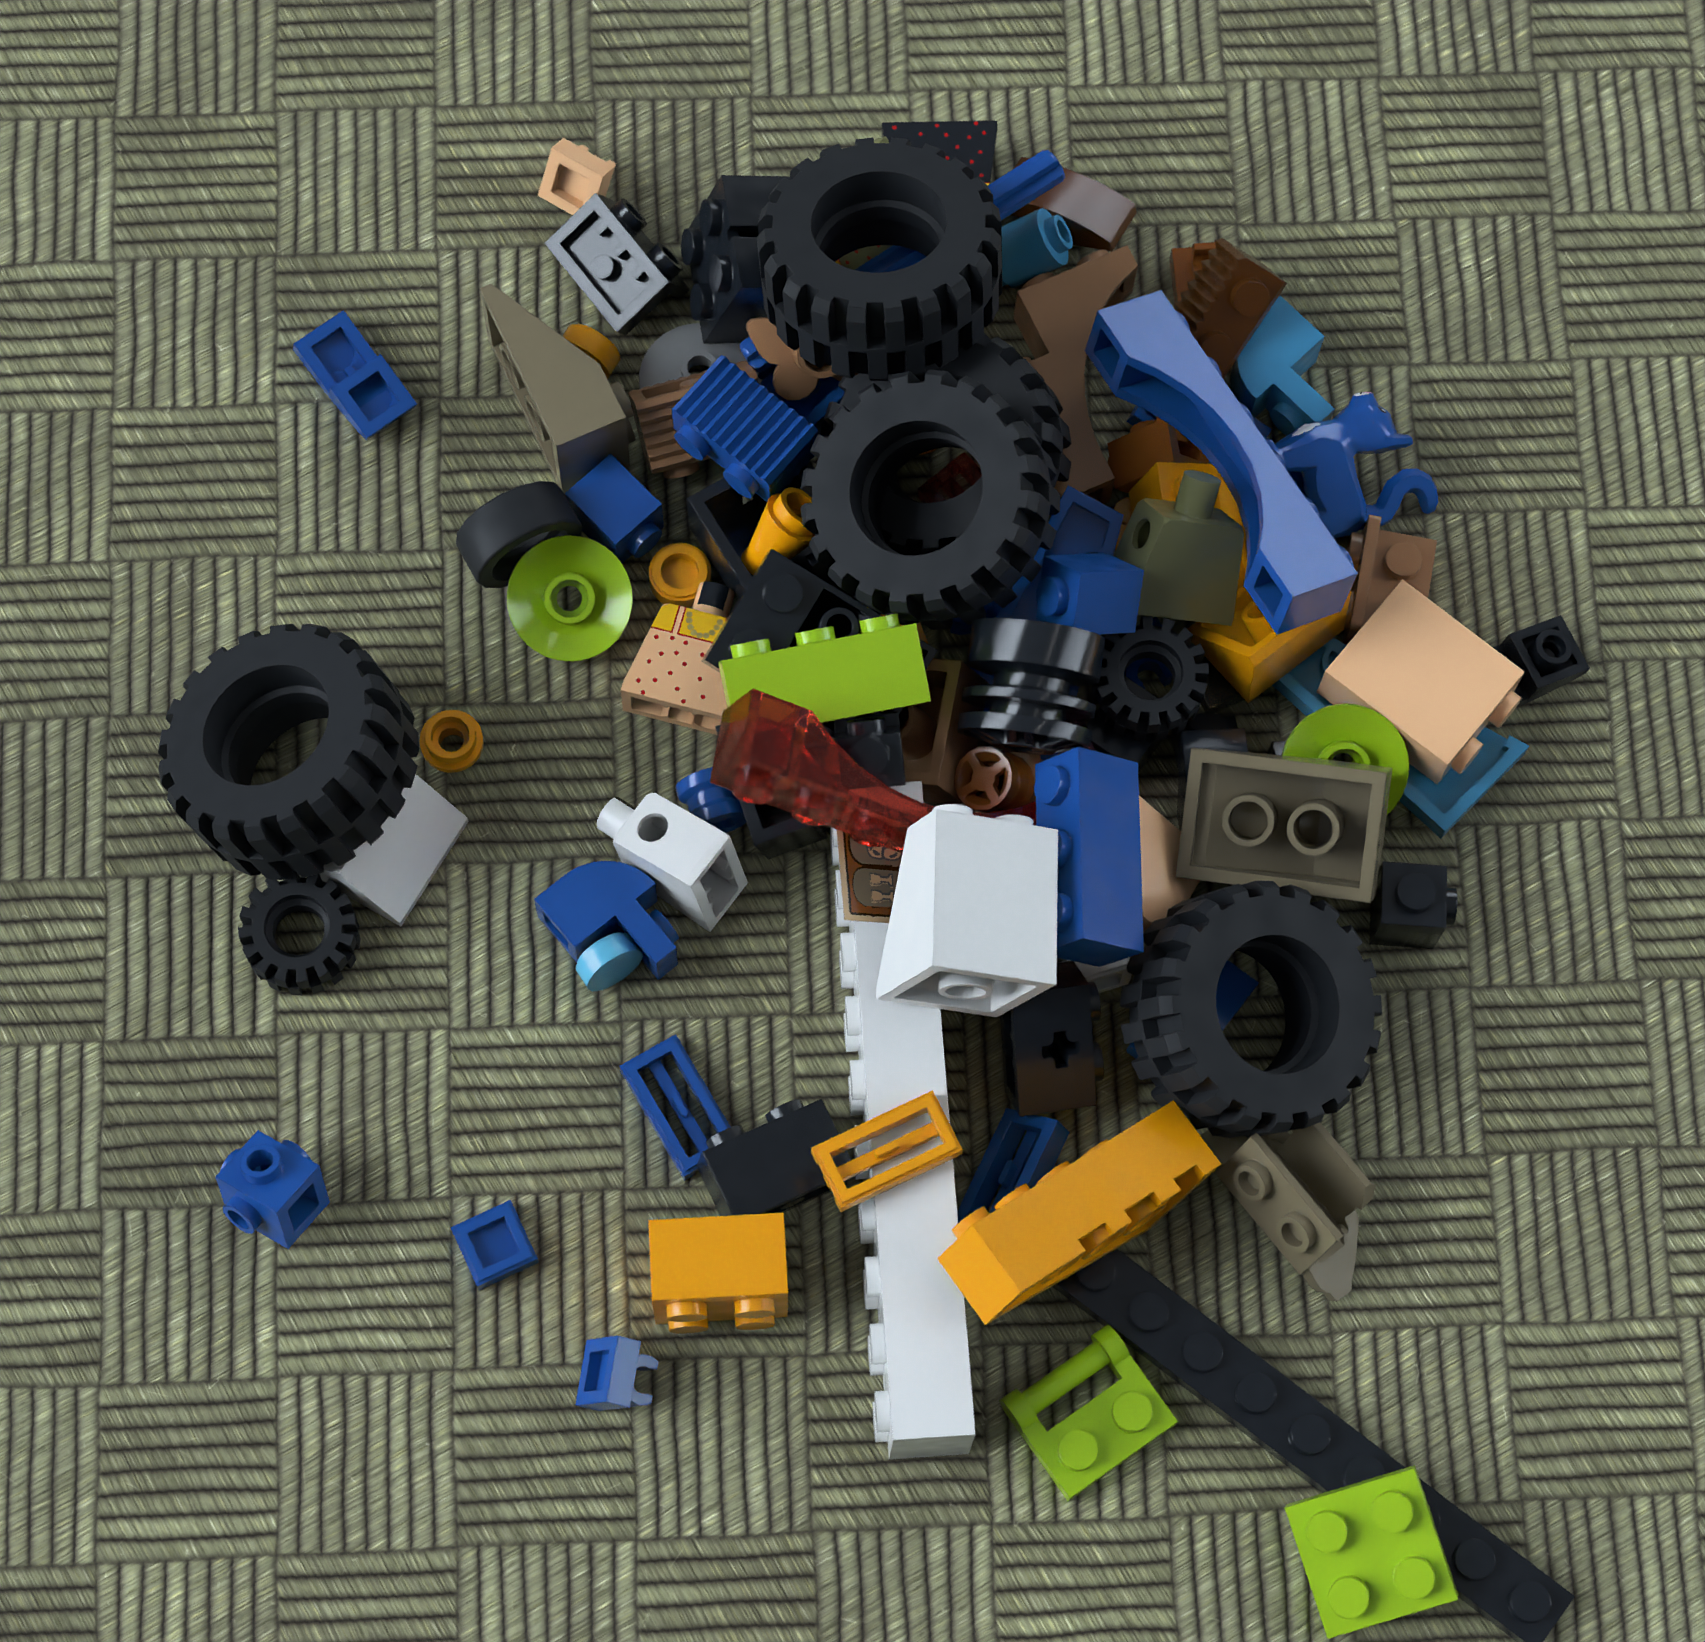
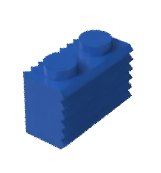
(743, 430)

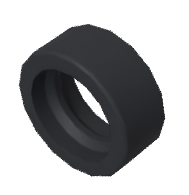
(510, 526)

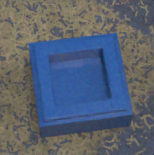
(494, 1245)

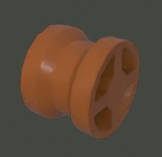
(978, 779)

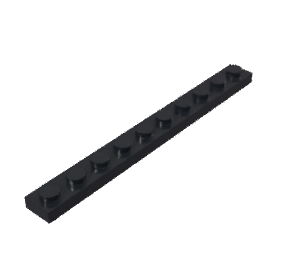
(1304, 1433)

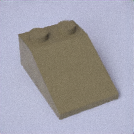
(559, 390)
(1284, 822)

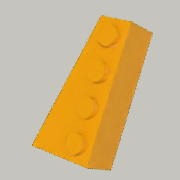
(1076, 1213)

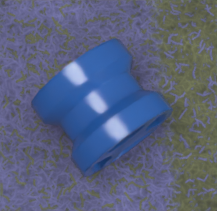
(710, 801)

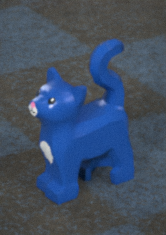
(1324, 466)

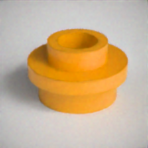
(451, 723)

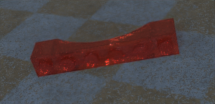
(790, 761)

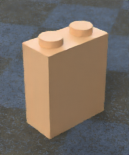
(1426, 679)

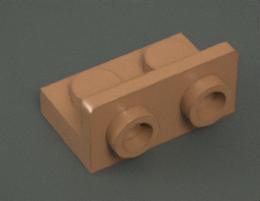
(1381, 564)

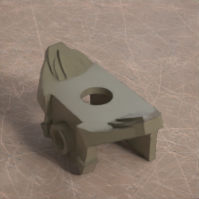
(1302, 1197)

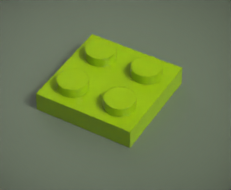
(1371, 1552)

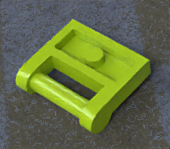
(1102, 1430)

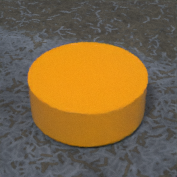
(594, 345)
(677, 573)

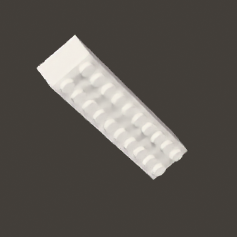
(920, 1309)

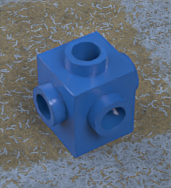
(272, 1189)

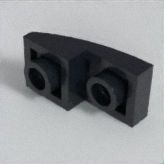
(1547, 657)

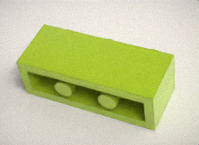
(834, 675)

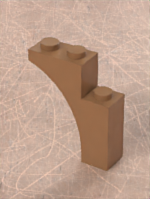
(1056, 324)

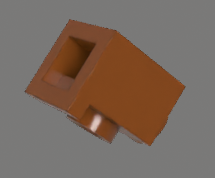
(1144, 446)

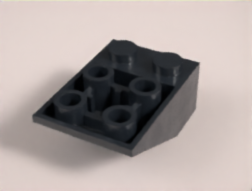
(789, 601)

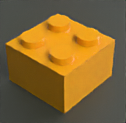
(718, 1271)

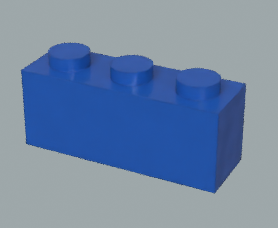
(1099, 853)

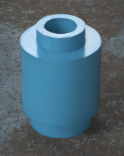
(1033, 246)

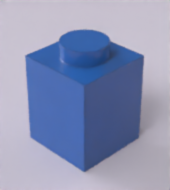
(617, 510)
(1089, 592)

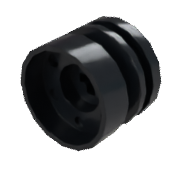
(1031, 684)

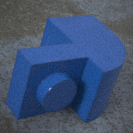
(608, 900)

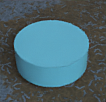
(608, 961)

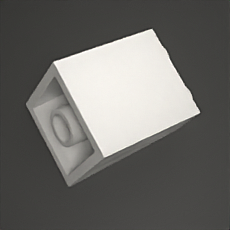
(972, 914)

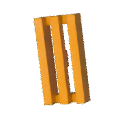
(899, 1174)

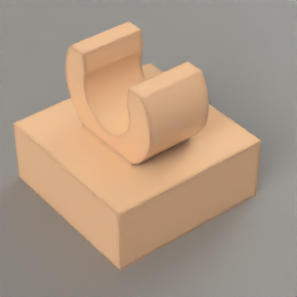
(574, 176)

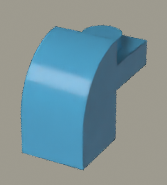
(1271, 370)

